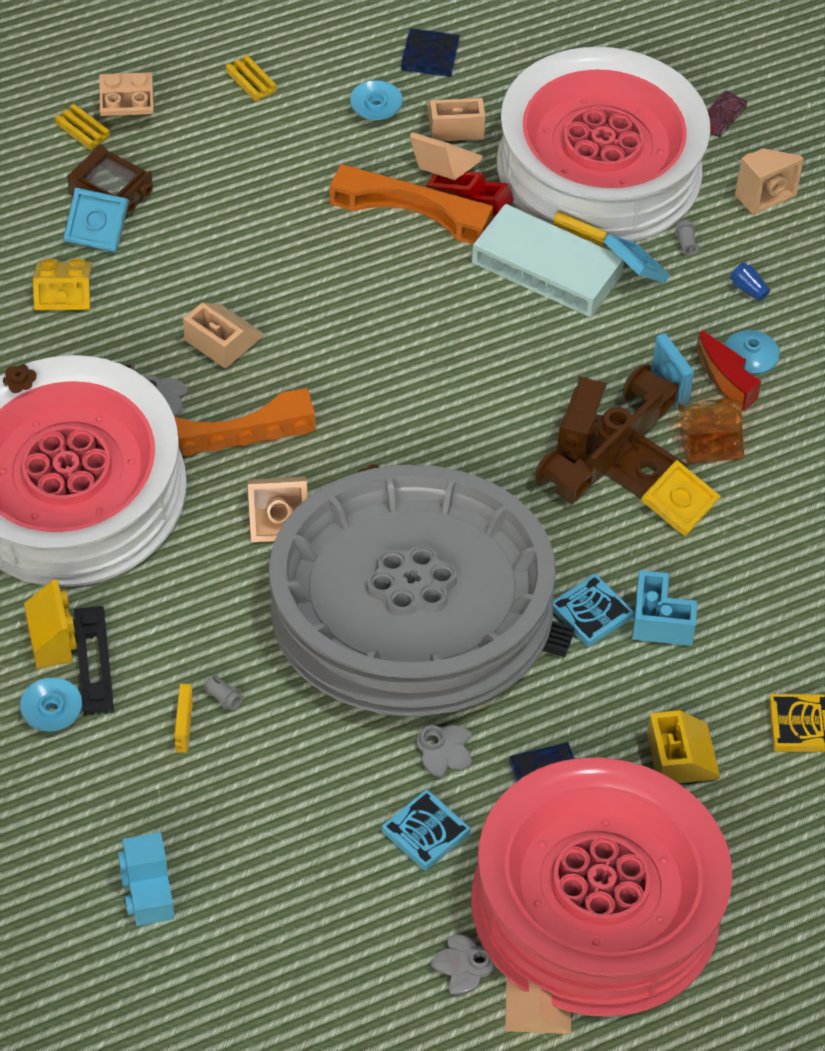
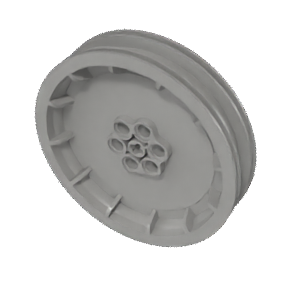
(412, 589)

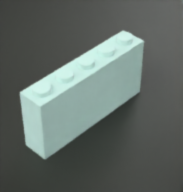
(547, 260)

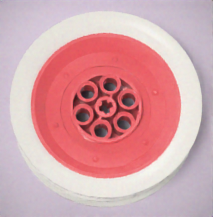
(604, 141)
(126, 501)

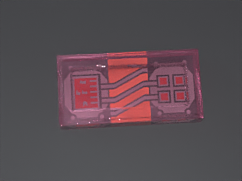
(725, 112)

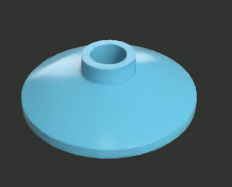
(376, 100)
(757, 348)
(49, 694)

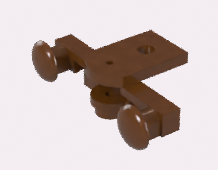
(619, 445)

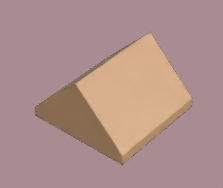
(442, 157)
(534, 1011)

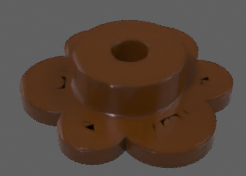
(19, 378)

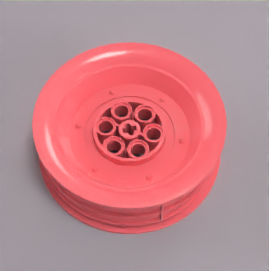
(643, 828)

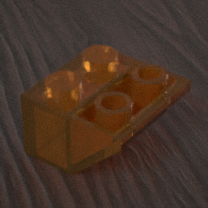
(711, 430)

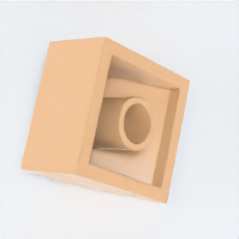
(768, 179)
(272, 503)

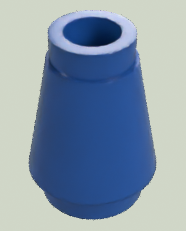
(749, 281)

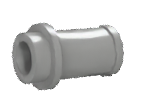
(685, 232)
(228, 696)

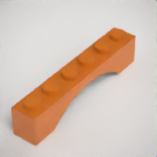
(362, 189)
(284, 416)

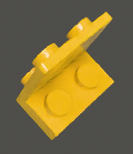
(62, 285)

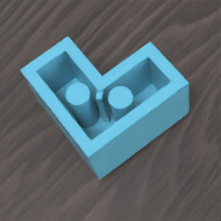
(662, 617)
(145, 872)

